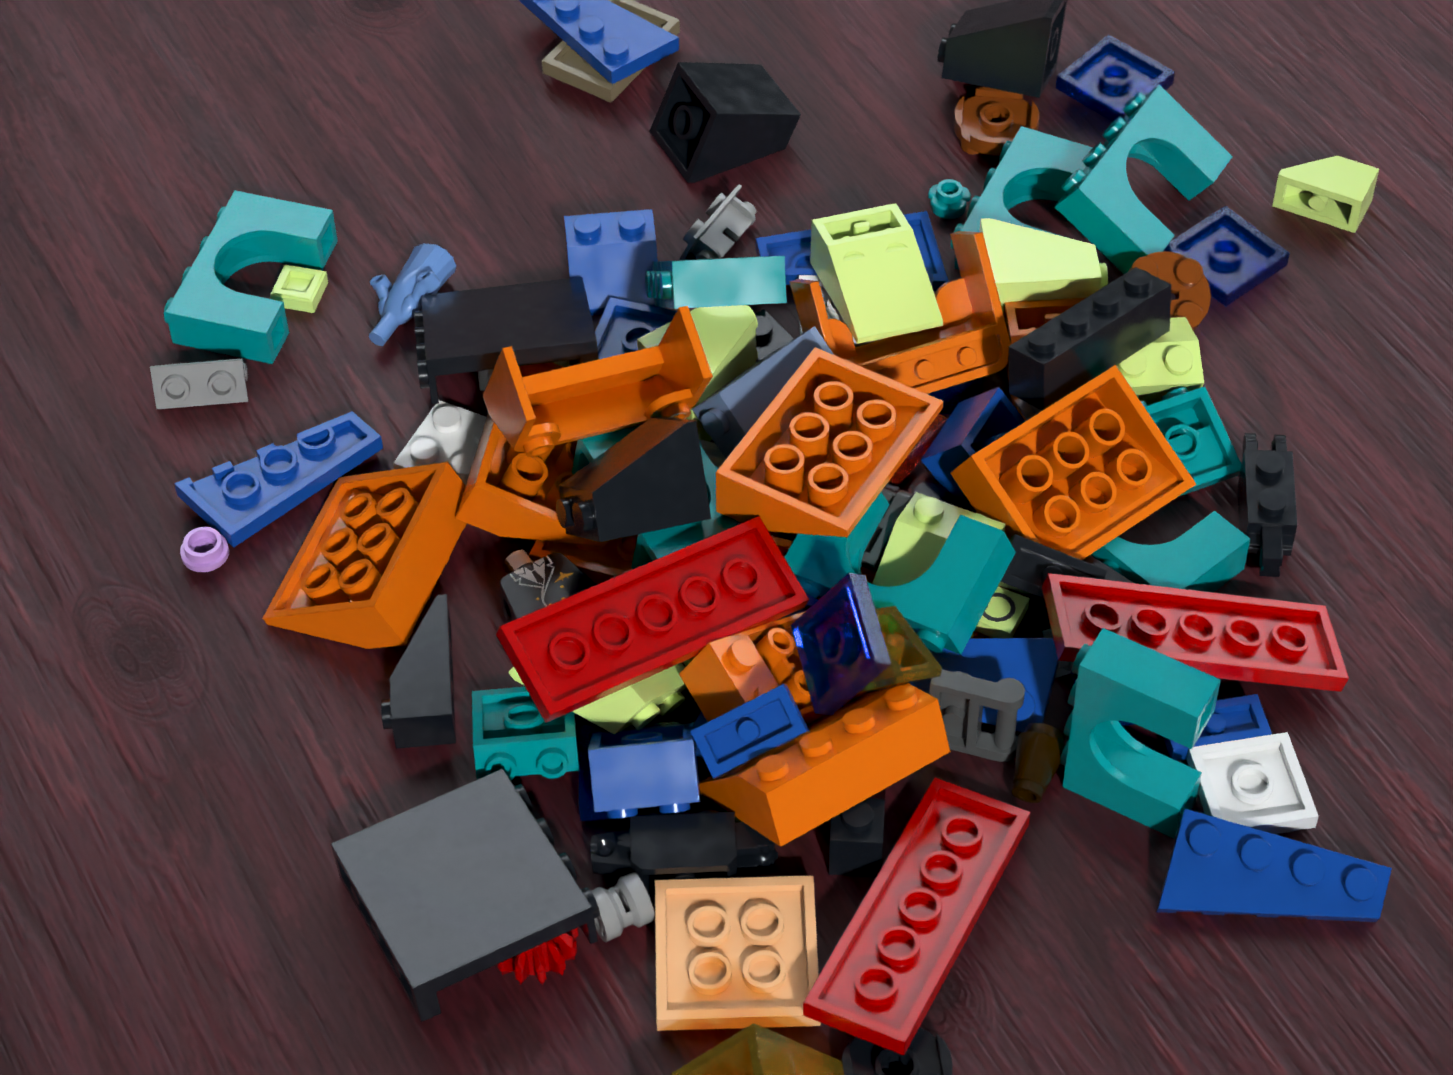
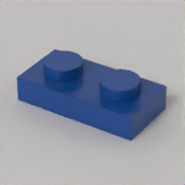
(1231, 721)
(749, 731)

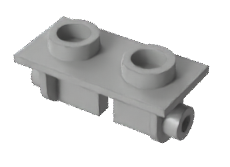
(727, 216)
(199, 383)

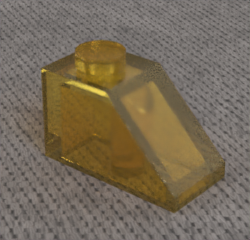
(908, 654)

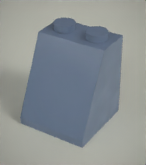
(740, 403)

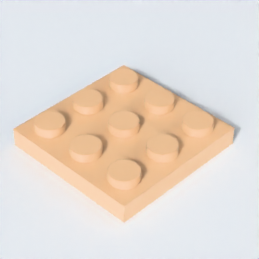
(734, 952)

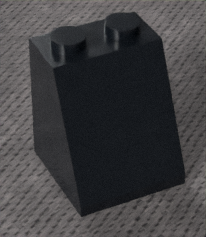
(1005, 46)
(721, 118)
(638, 484)

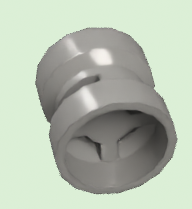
(622, 907)

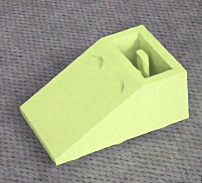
(874, 273)

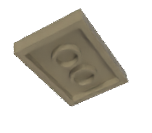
(572, 69)

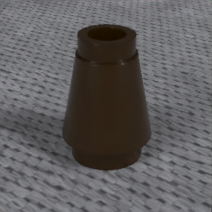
(1036, 761)

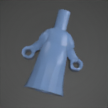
(421, 275)

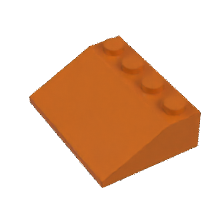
(823, 448)
(1077, 470)
(517, 492)
(372, 557)
(834, 764)

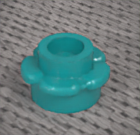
(949, 199)

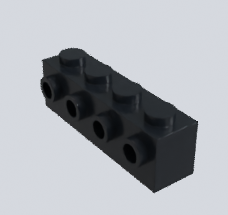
(1089, 338)

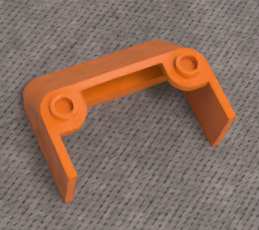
(963, 349)
(598, 394)

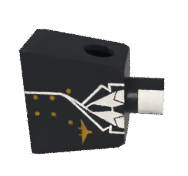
(538, 583)

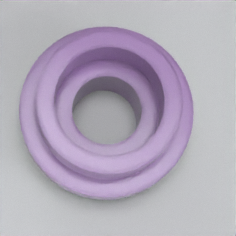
(204, 549)

